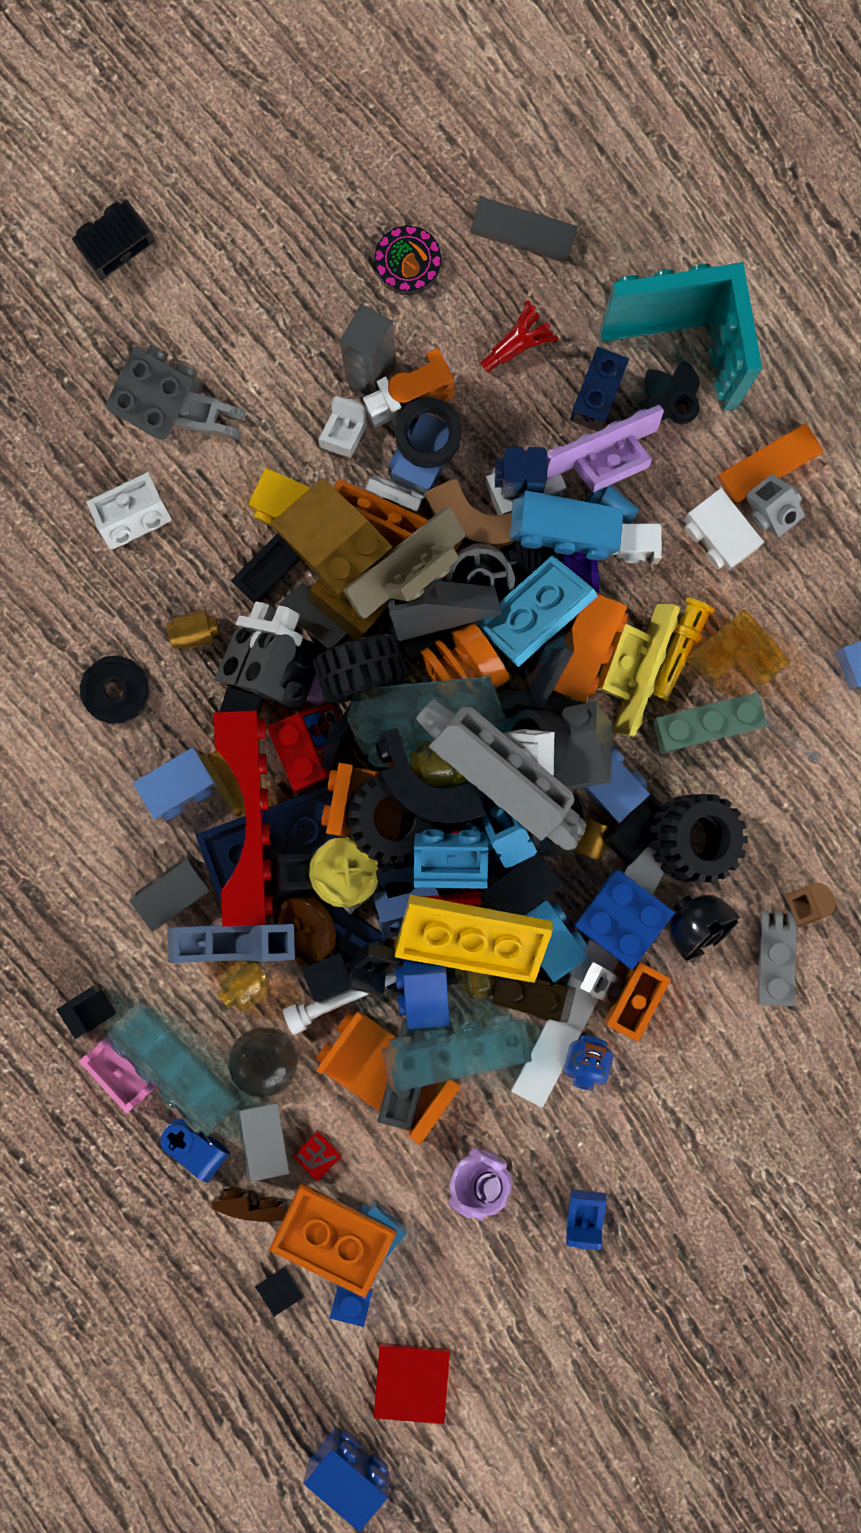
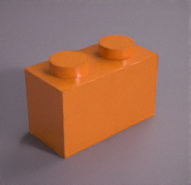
(637, 1001)

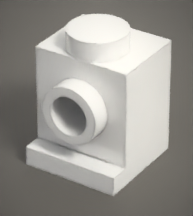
(640, 542)
(536, 744)

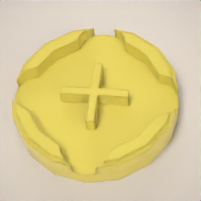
(343, 873)

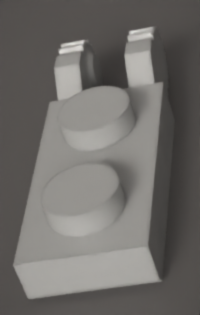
(201, 414)

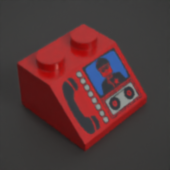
(301, 746)

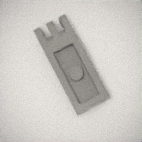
(776, 960)

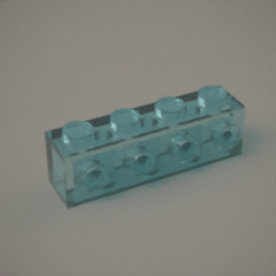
(457, 1053)
(173, 1069)

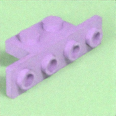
(608, 453)

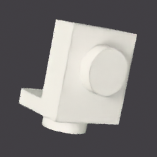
(344, 427)

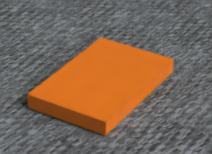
(333, 1240)

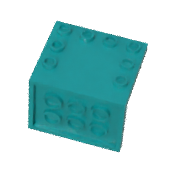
(692, 300)

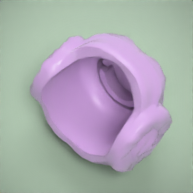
(480, 1184)

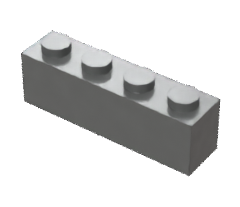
(368, 351)

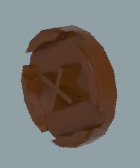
(312, 928)

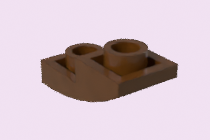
(239, 1205)

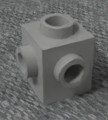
(775, 505)

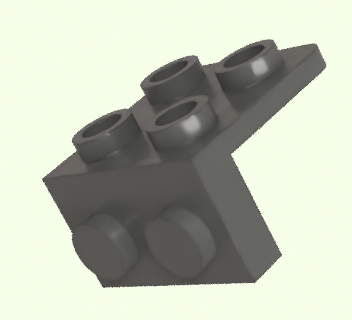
(152, 390)

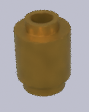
(192, 630)

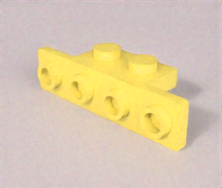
(635, 666)

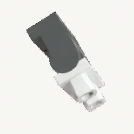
(261, 651)

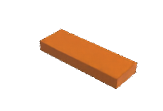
(776, 458)

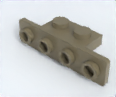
(409, 566)

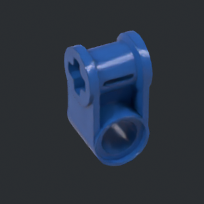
(197, 1152)

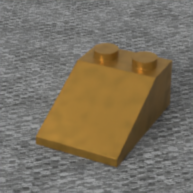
(331, 536)

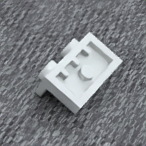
(128, 511)

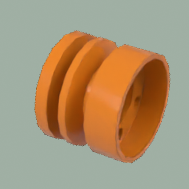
(469, 659)

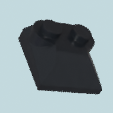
(547, 665)

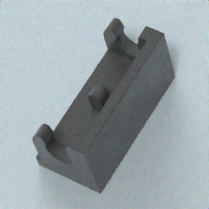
(169, 893)

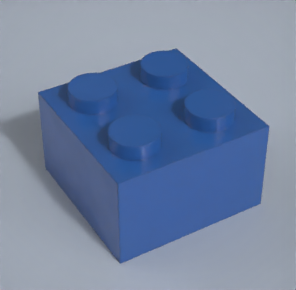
(623, 918)
(348, 1478)

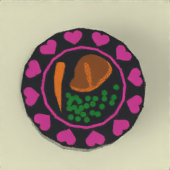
(407, 260)

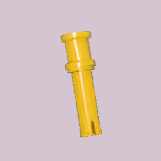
(686, 635)

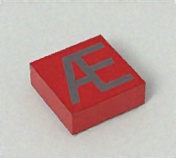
(317, 1155)

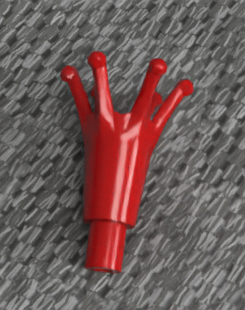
(519, 338)

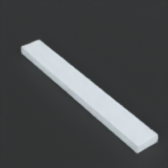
(552, 1045)

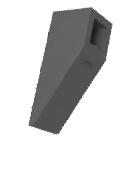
(443, 607)

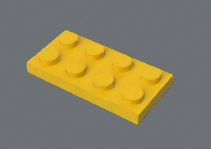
(473, 938)

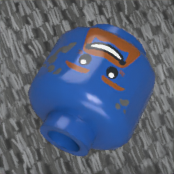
(588, 1062)

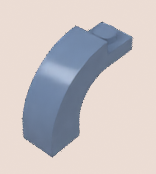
(231, 943)

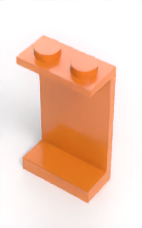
(359, 1067)

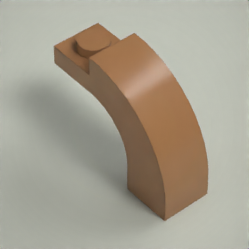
(476, 525)

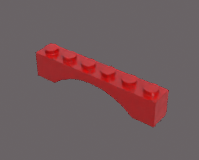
(238, 742)

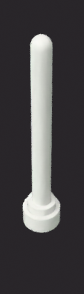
(300, 1016)

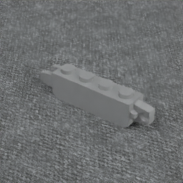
(503, 773)

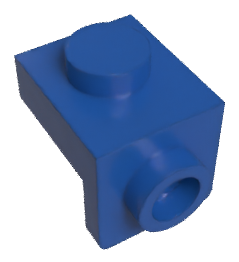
(585, 1219)

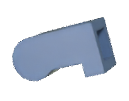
(392, 910)

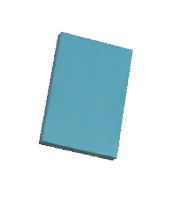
(537, 610)

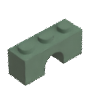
(709, 723)

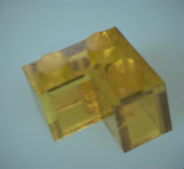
(741, 644)

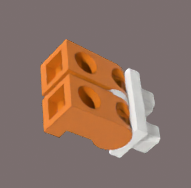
(403, 388)

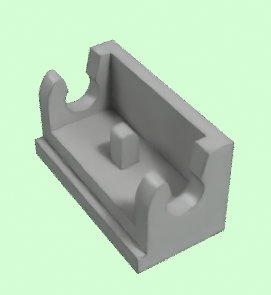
(262, 1141)

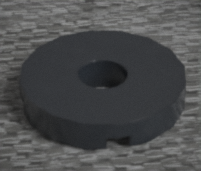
(94, 687)

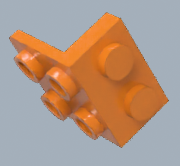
(343, 784)

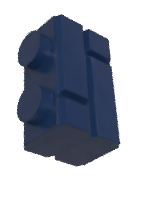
(521, 471)

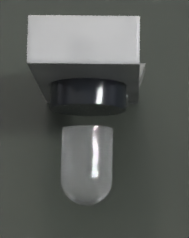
(598, 982)

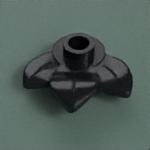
(671, 390)

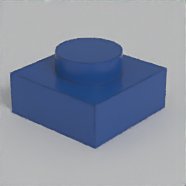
(350, 1307)

